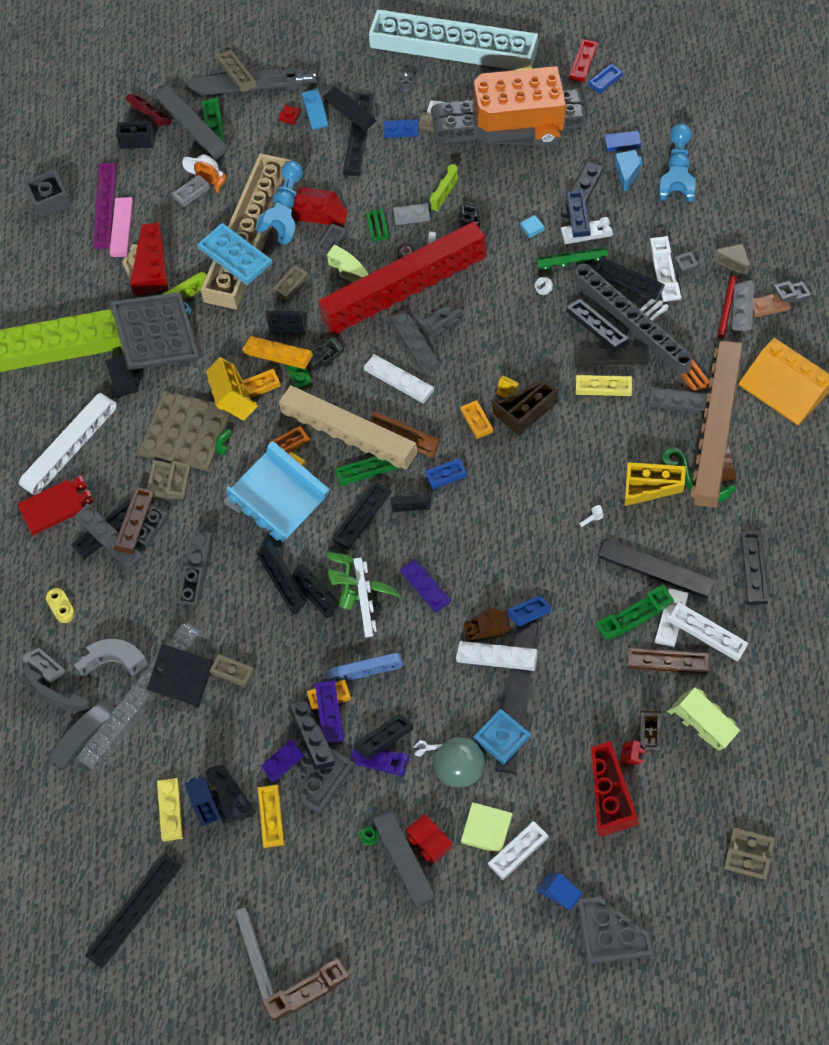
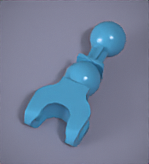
(678, 164)
(280, 212)

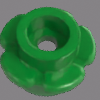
(369, 840)

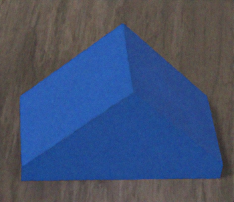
(559, 890)

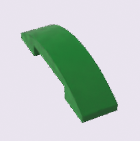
(635, 615)

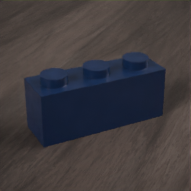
(202, 800)

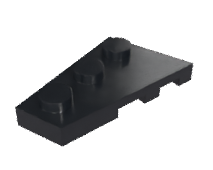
(229, 795)

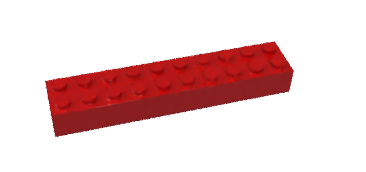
(402, 278)

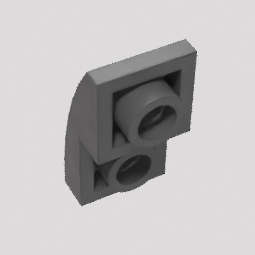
(153, 523)

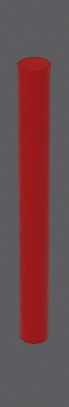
(727, 306)

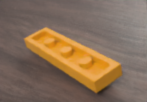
(277, 352)

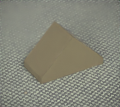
(734, 258)

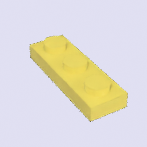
(604, 385)
(170, 809)

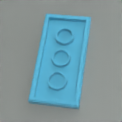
(234, 254)

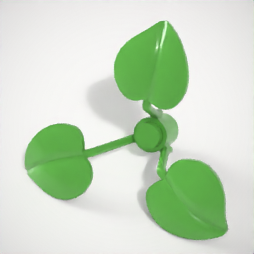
(348, 593)

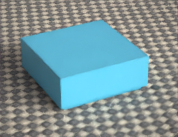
(532, 226)

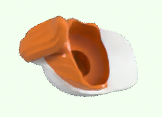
(207, 169)

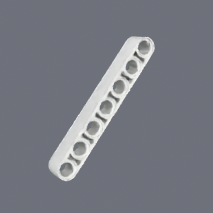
(67, 444)

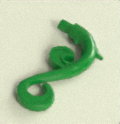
(689, 478)

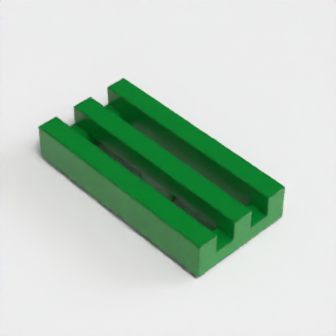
(375, 213)

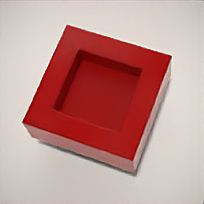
(289, 114)

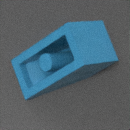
(314, 109)
(628, 167)

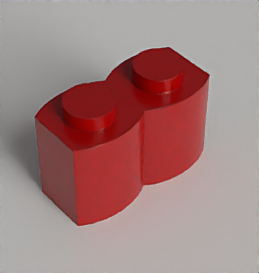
(428, 839)

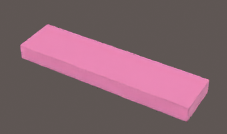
(121, 227)

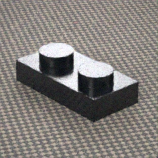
(410, 503)

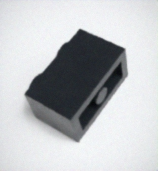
(135, 134)
(123, 380)

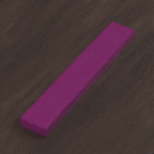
(104, 205)

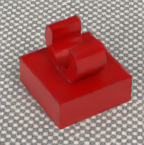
(630, 753)

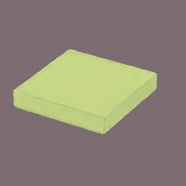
(486, 828)

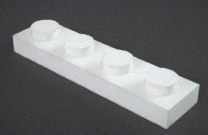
(398, 378)
(363, 589)
(708, 631)
(497, 655)

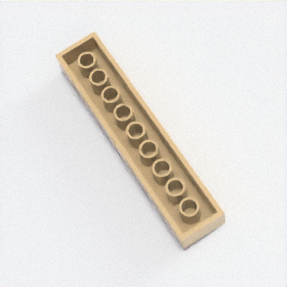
(220, 285)

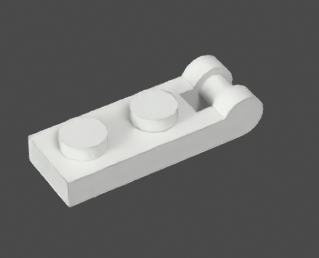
(595, 234)

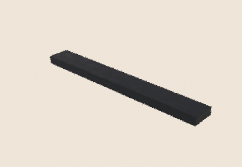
(518, 689)

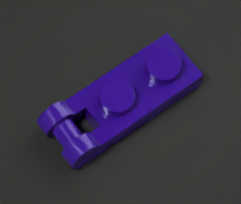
(383, 762)

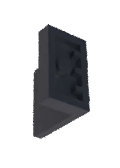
(286, 322)

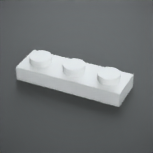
(667, 631)
(518, 850)

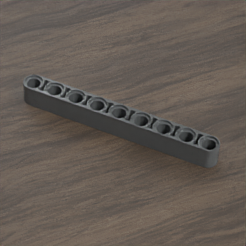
(612, 300)

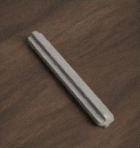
(254, 953)

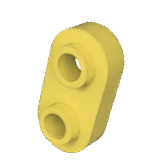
(59, 604)

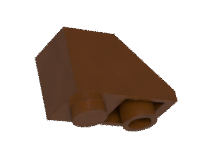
(487, 625)

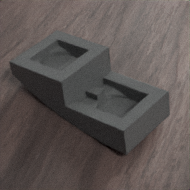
(792, 292)

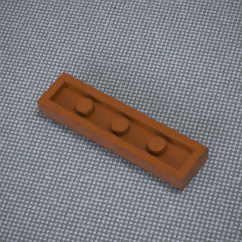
(425, 443)

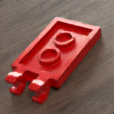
(54, 505)

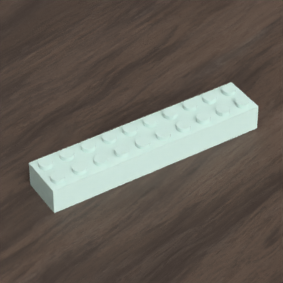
(453, 40)

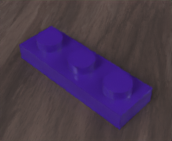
(425, 585)
(329, 711)

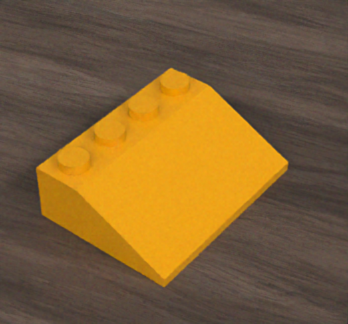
(786, 381)

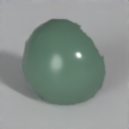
(459, 762)

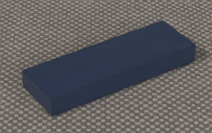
(578, 213)

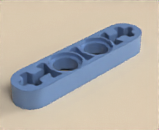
(365, 668)

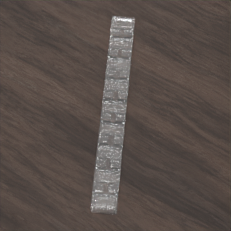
(132, 706)

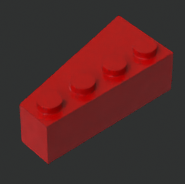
(612, 798)

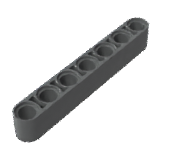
(191, 122)

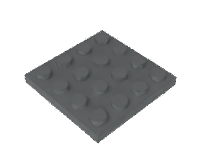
(154, 330)

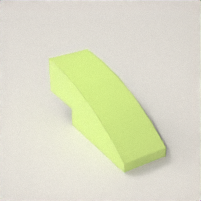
(348, 265)

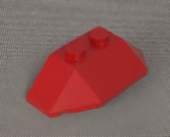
(318, 207)

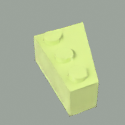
(705, 718)

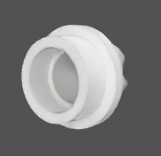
(543, 285)

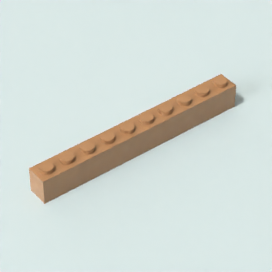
(717, 426)

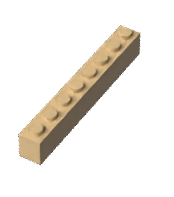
(348, 427)

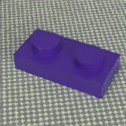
(282, 760)

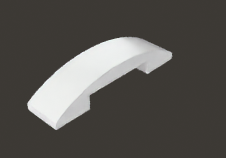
(664, 268)

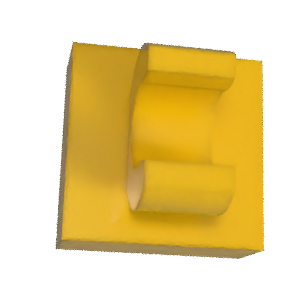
(506, 386)

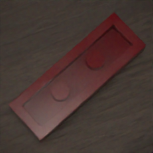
(148, 110)

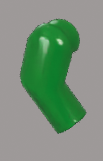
(220, 441)

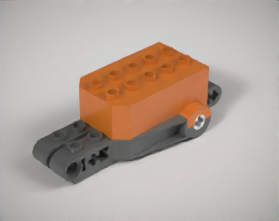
(512, 109)

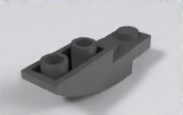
(195, 569)

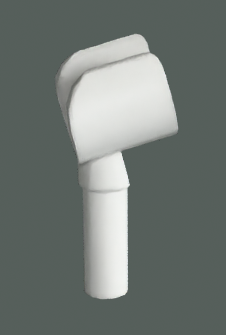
(597, 515)
(425, 747)

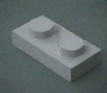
(191, 190)
(411, 214)
(44, 665)

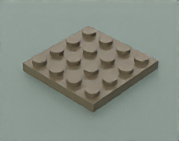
(184, 431)

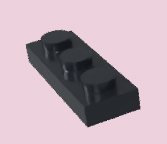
(315, 591)
(383, 736)

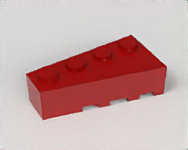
(149, 267)

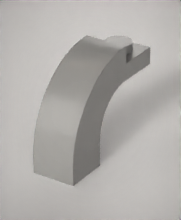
(111, 651)

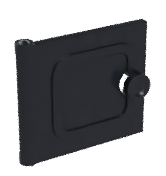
(182, 675)

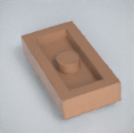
(769, 305)

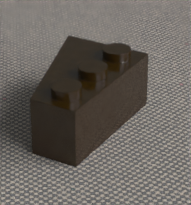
(526, 407)

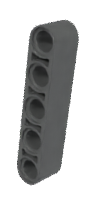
(403, 858)

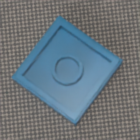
(502, 736)

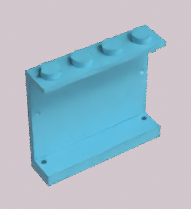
(278, 493)

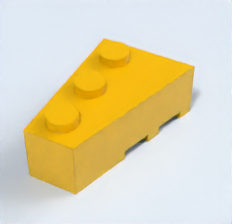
(228, 390)
(652, 481)

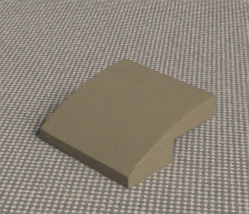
(168, 479)
(749, 853)

